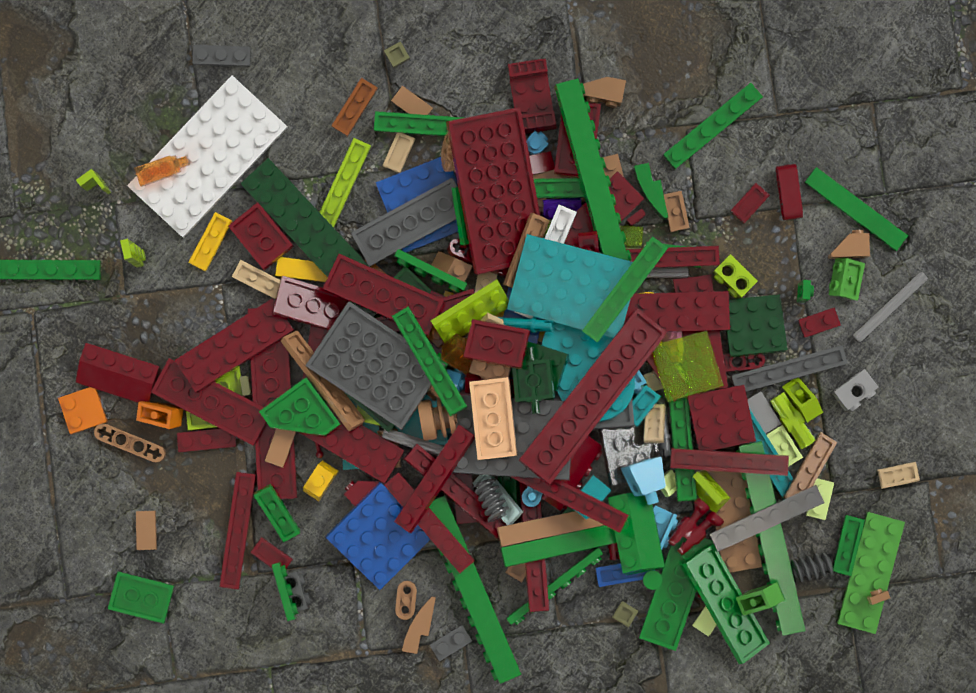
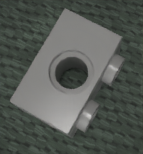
(844, 395)

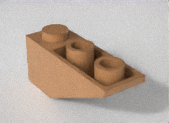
(605, 90)

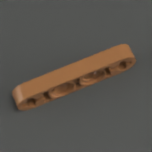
(129, 444)

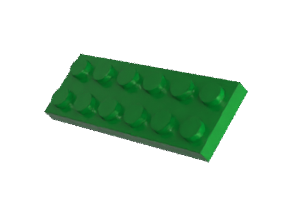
(719, 595)
(672, 599)

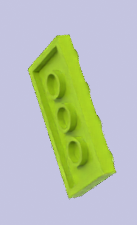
(458, 318)

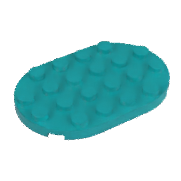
(582, 354)

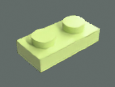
(783, 444)
(825, 489)

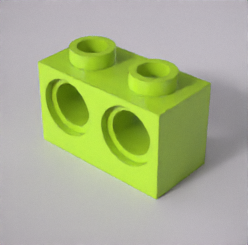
(738, 273)

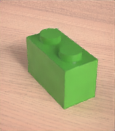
(760, 598)

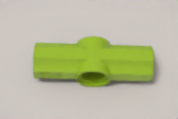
(792, 420)

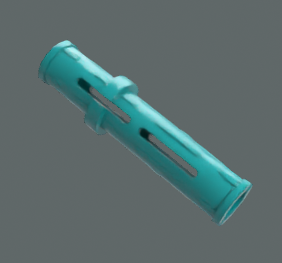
(530, 324)

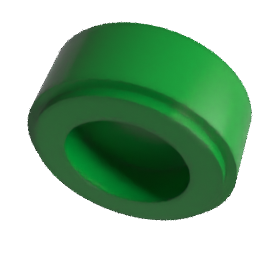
(652, 580)

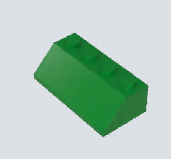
(639, 539)

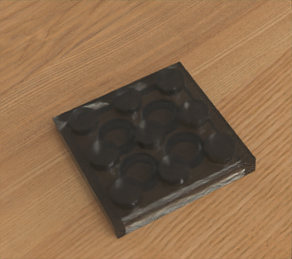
(623, 448)

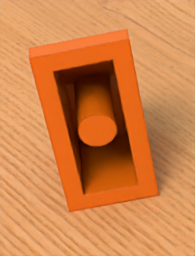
(160, 414)

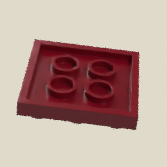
(721, 418)

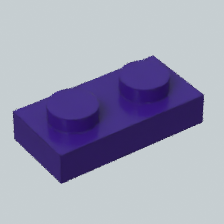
(550, 206)

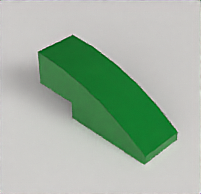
(651, 190)

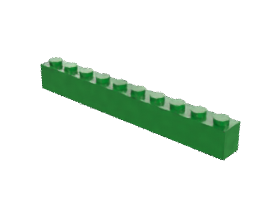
(590, 169)
(773, 548)
(479, 605)

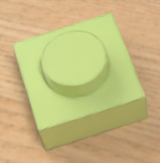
(670, 483)

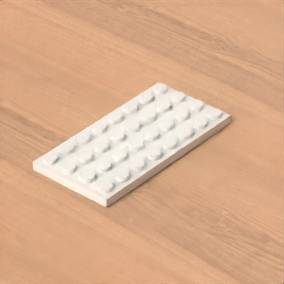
(220, 147)

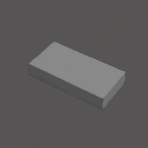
(763, 412)

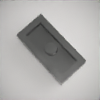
(451, 642)

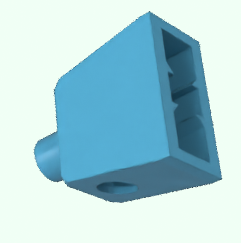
(646, 478)

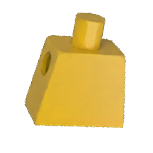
(320, 480)

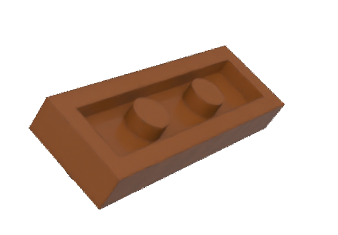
(354, 107)

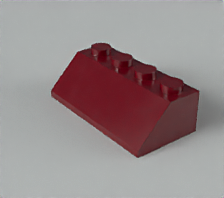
(117, 373)
(580, 467)

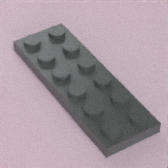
(406, 223)

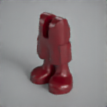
(688, 529)

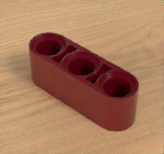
(789, 192)

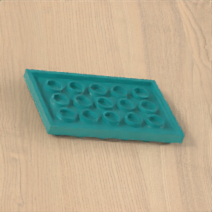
(565, 283)

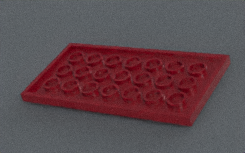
(493, 184)

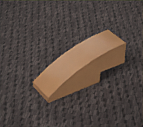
(419, 626)

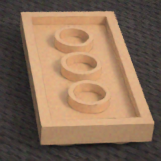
(493, 418)

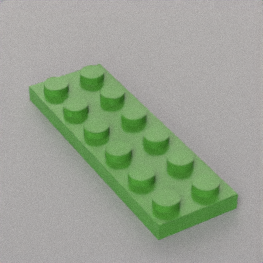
(871, 571)

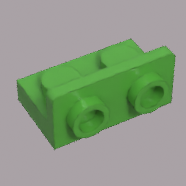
(846, 278)

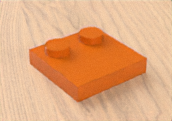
(82, 410)

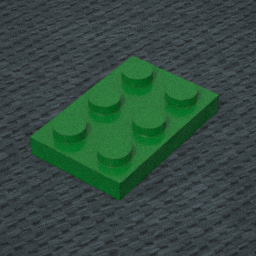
(141, 597)

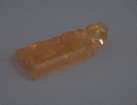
(160, 169)

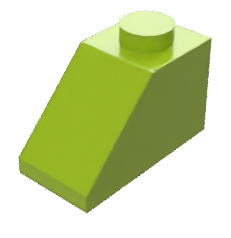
(802, 399)

